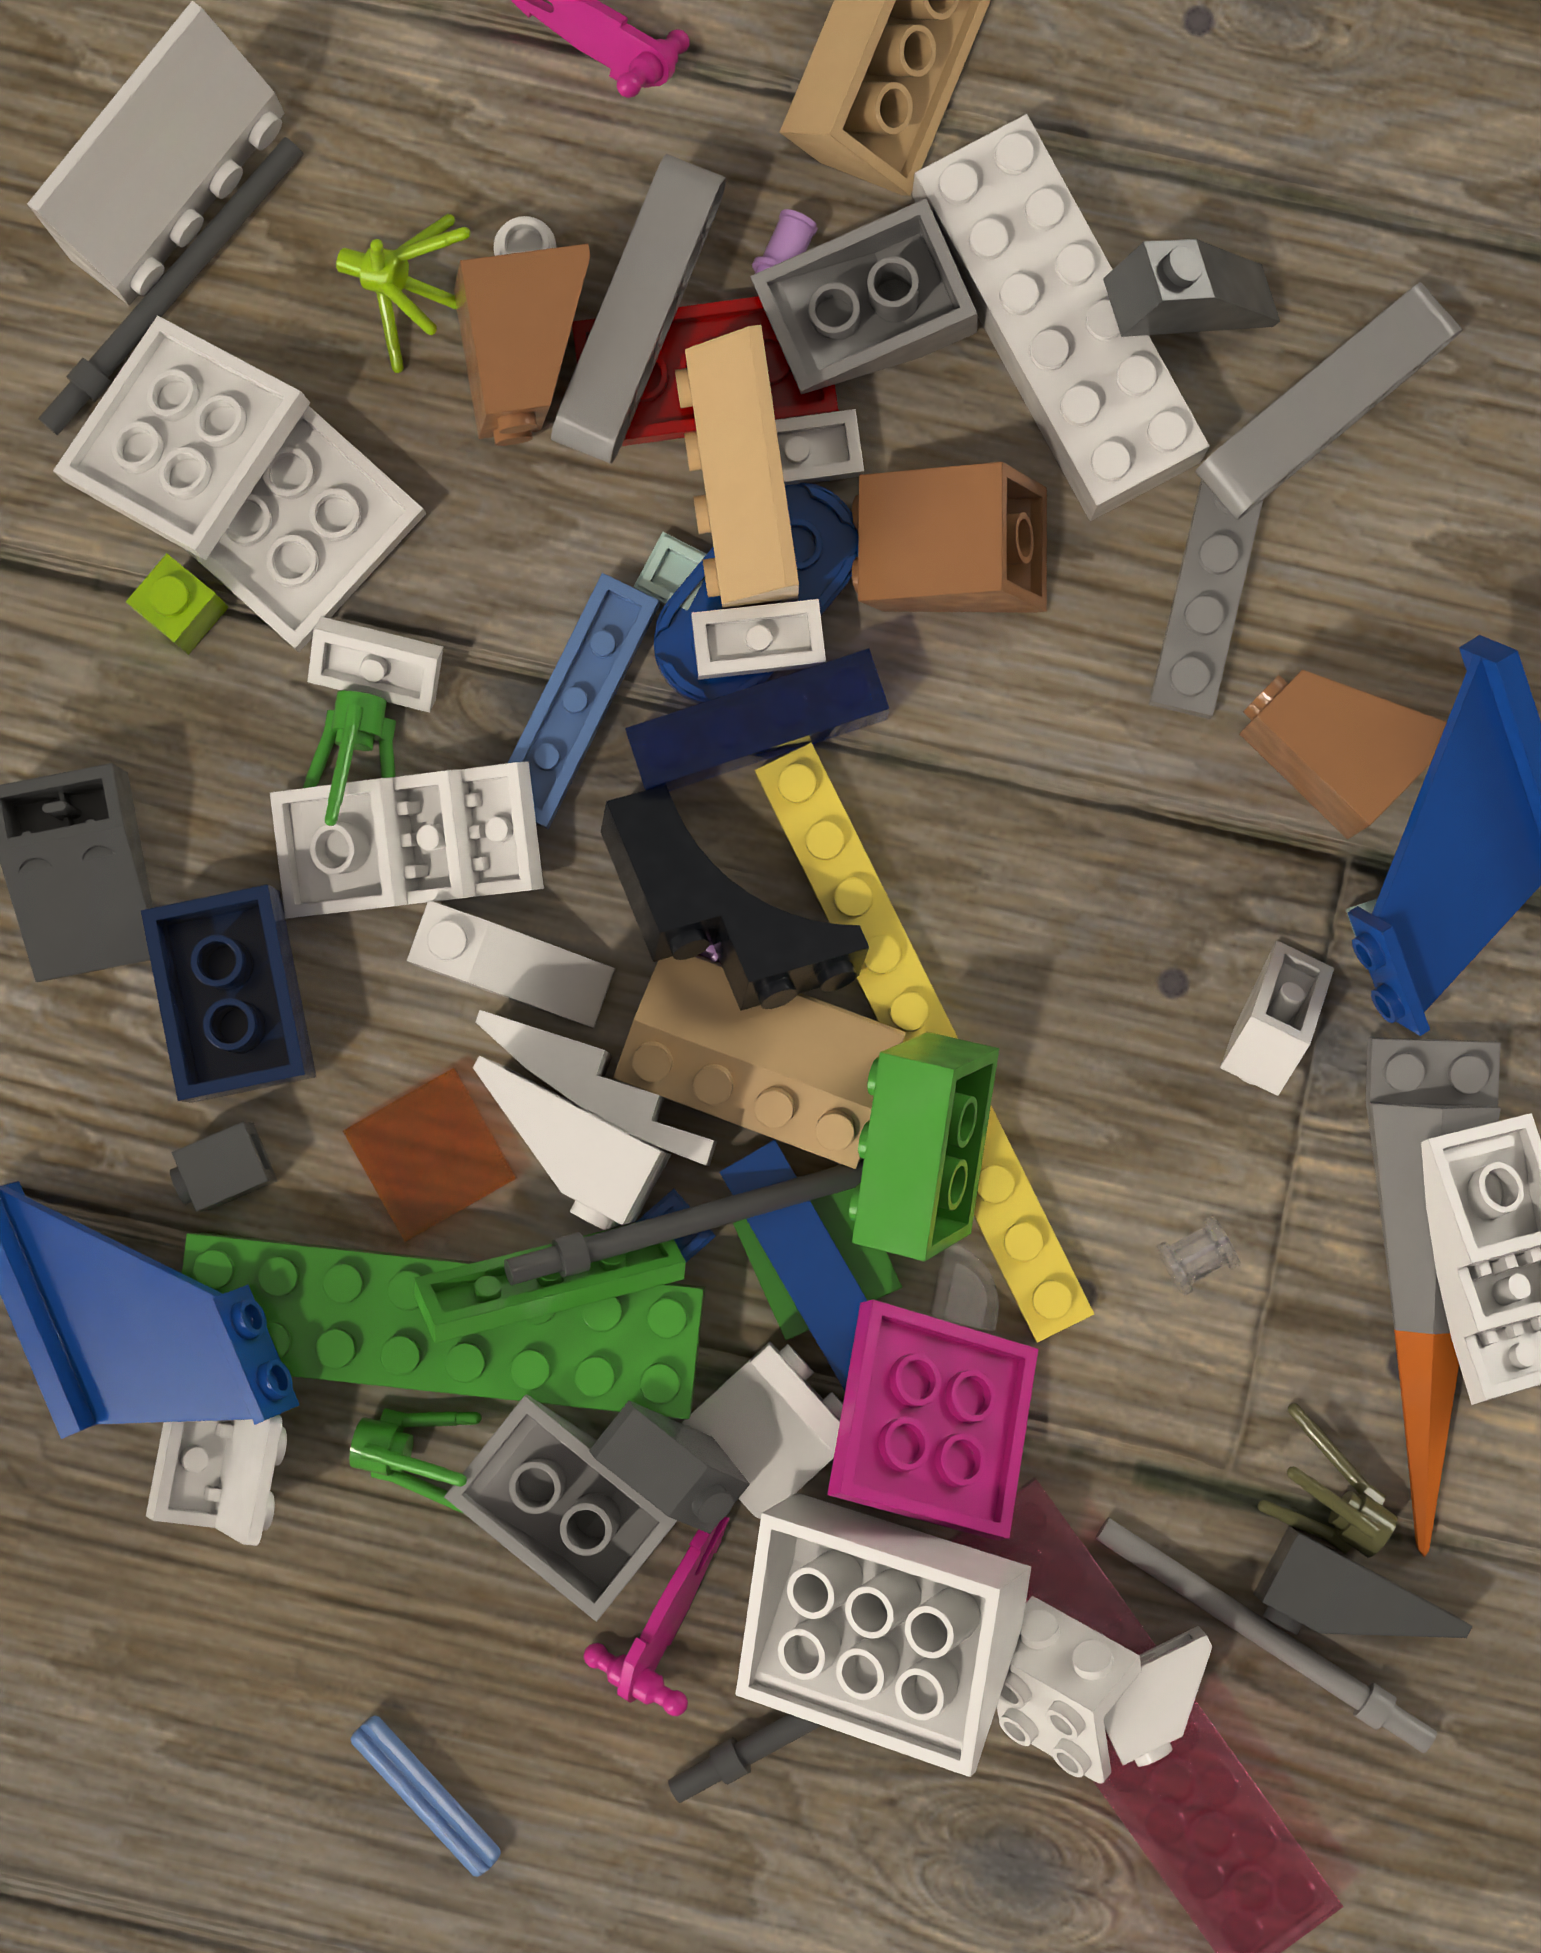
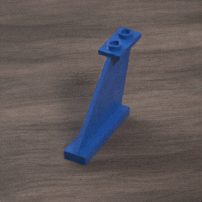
(1466, 846)
(126, 1334)

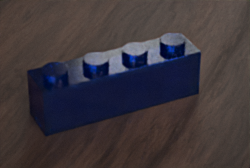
(759, 722)

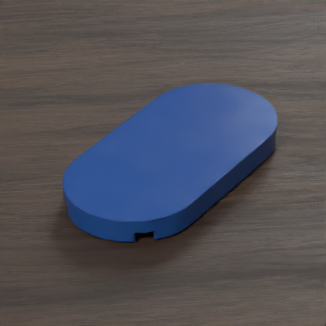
(824, 555)

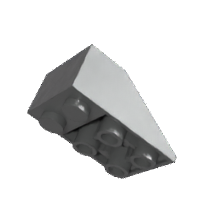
(75, 870)

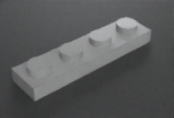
(1204, 607)

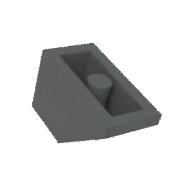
(671, 1466)

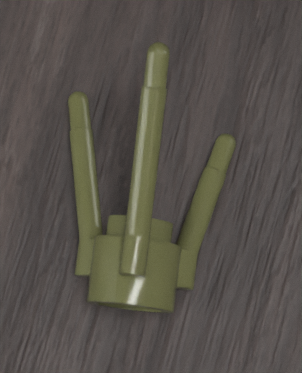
(1357, 1519)

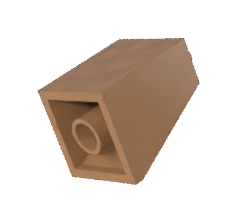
(515, 333)
(951, 540)
(1341, 746)

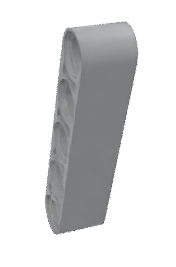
(638, 308)
(1328, 400)

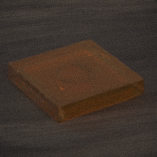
(430, 1154)

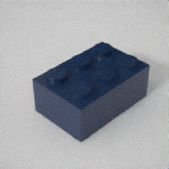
(228, 993)

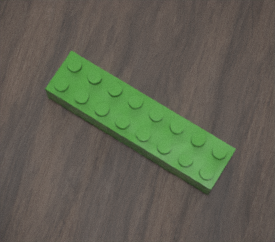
(358, 1322)

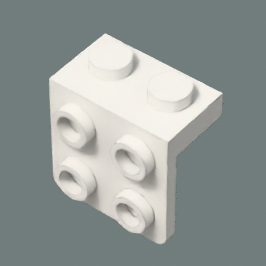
(771, 1425)
(218, 1475)
(1062, 1689)

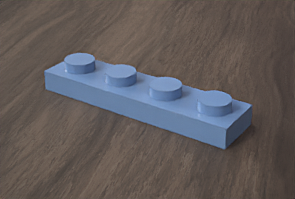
(582, 690)

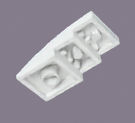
(408, 840)
(580, 1074)
(1488, 1250)

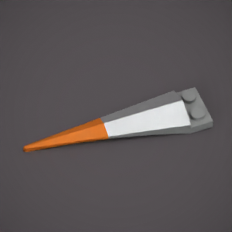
(1414, 1095)

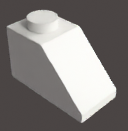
(1278, 1019)
(1159, 1699)

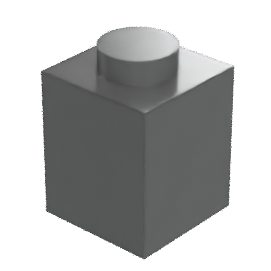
(221, 1167)

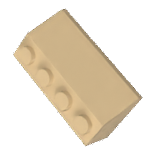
(881, 85)
(740, 469)
(775, 1071)

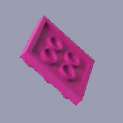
(933, 1421)

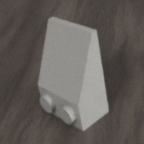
(867, 300)
(560, 1507)

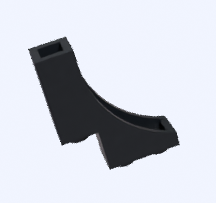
(691, 904)

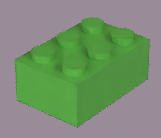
(923, 1145)

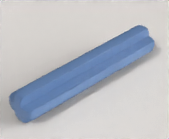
(425, 1796)

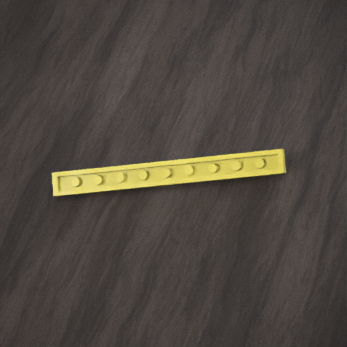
(906, 1001)

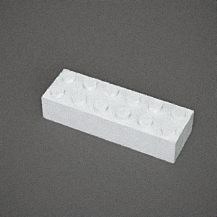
(1046, 309)

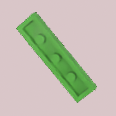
(482, 1299)

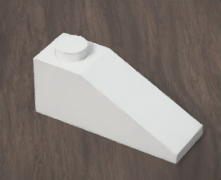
(510, 964)

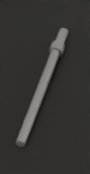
(1371, 1702)

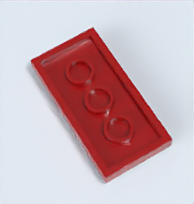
(659, 409)

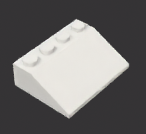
(159, 157)
(584, 1155)
(880, 1630)

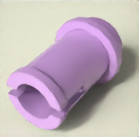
(788, 240)

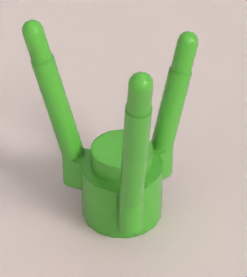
(352, 726)
(387, 1451)

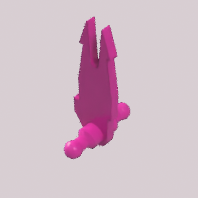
(608, 38)
(635, 1671)

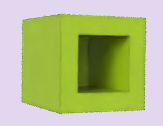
(177, 603)

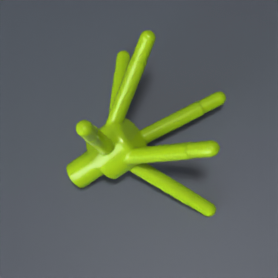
(387, 275)

